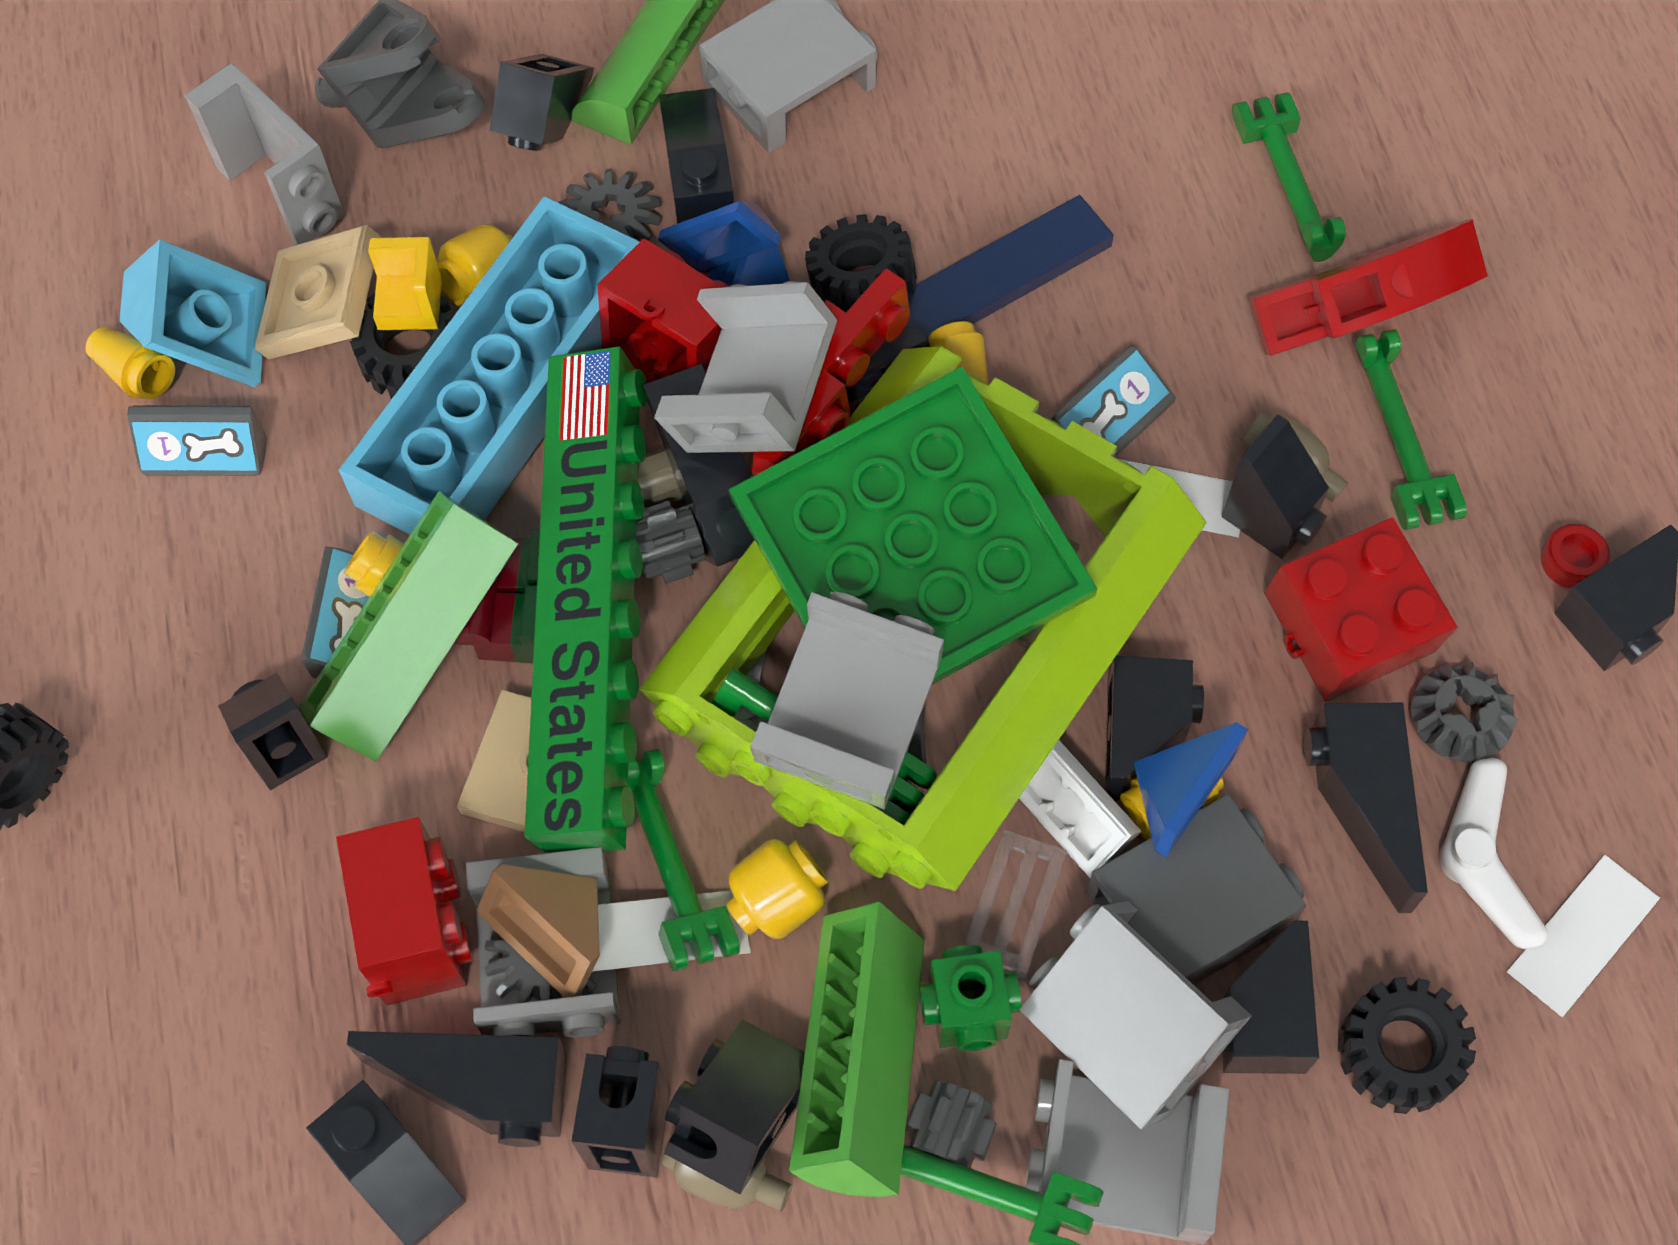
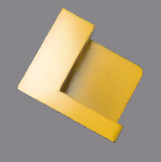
(405, 283)

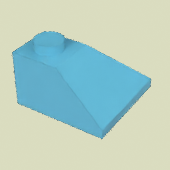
(195, 311)

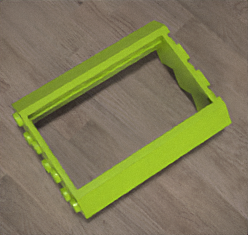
(1146, 535)

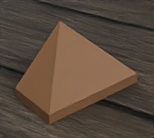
(547, 921)

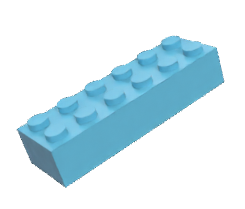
(481, 388)

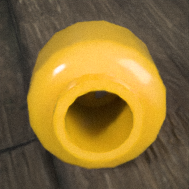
(467, 259)
(776, 889)

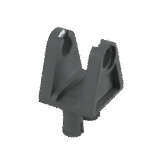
(395, 80)

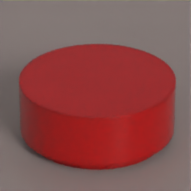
(1574, 554)

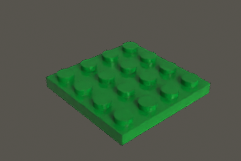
(919, 521)

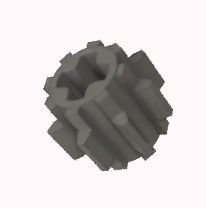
(669, 542)
(952, 1124)

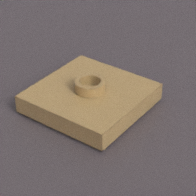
(316, 293)
(500, 770)

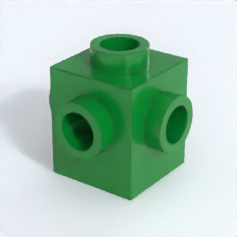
(966, 1021)

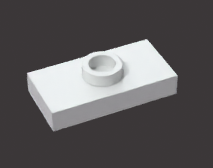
(1078, 811)

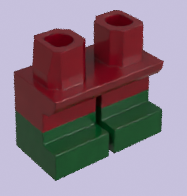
(505, 617)

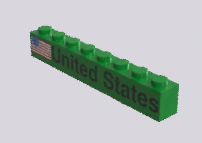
(586, 605)

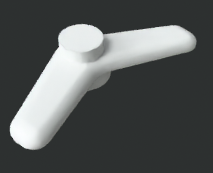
(1472, 859)

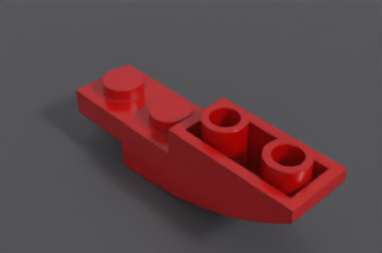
(1369, 288)
(873, 319)

